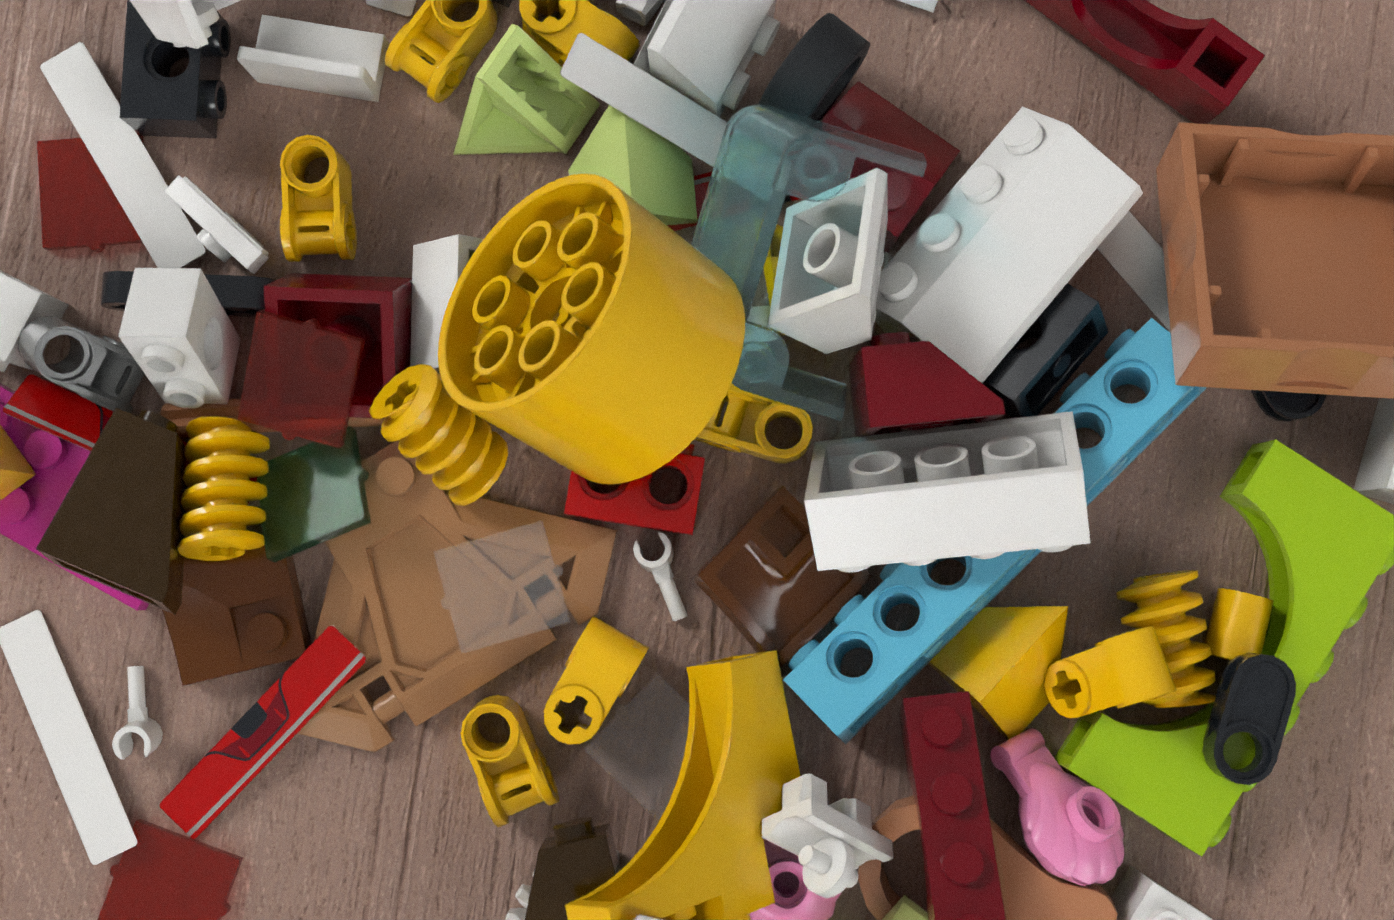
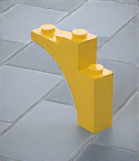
(709, 843)

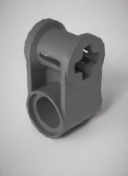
(94, 368)

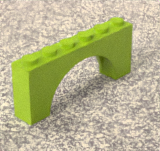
(1320, 559)

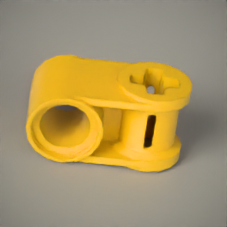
(575, 17)
(442, 42)
(319, 214)
(745, 427)
(599, 673)
(1109, 675)
(508, 763)

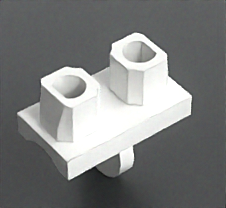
(825, 837)

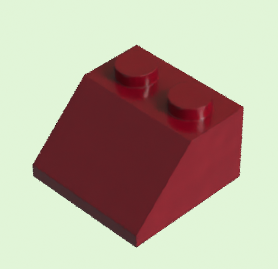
(873, 116)
(357, 306)
(914, 387)

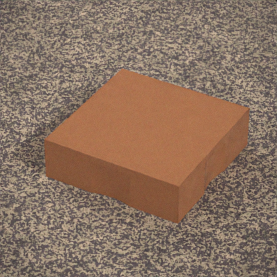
(1279, 259)

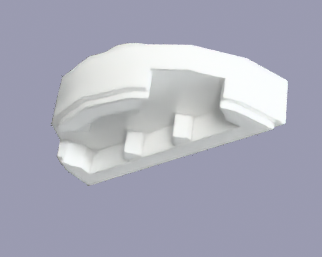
(220, 230)

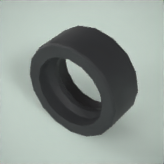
(817, 69)

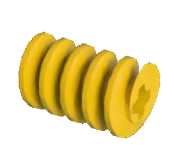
(440, 434)
(221, 489)
(1163, 606)

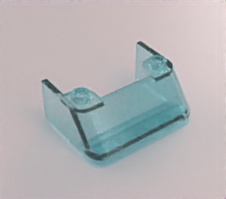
(757, 164)

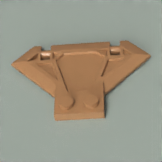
(390, 594)

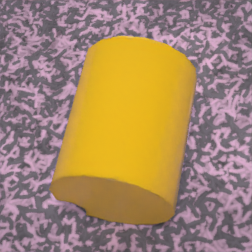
(1238, 623)

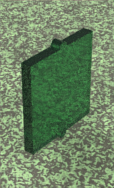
(313, 496)

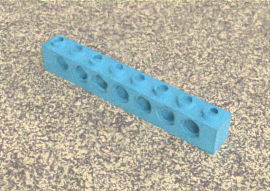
(898, 656)

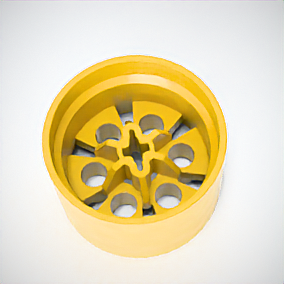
(592, 331)

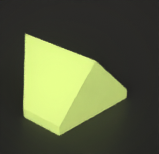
(522, 102)
(640, 165)

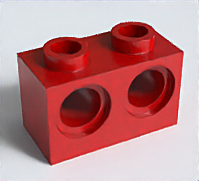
(633, 502)

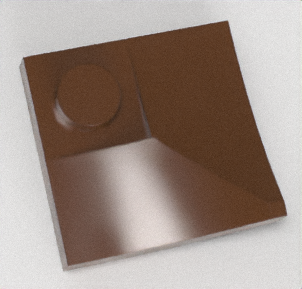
(771, 579)
(237, 616)

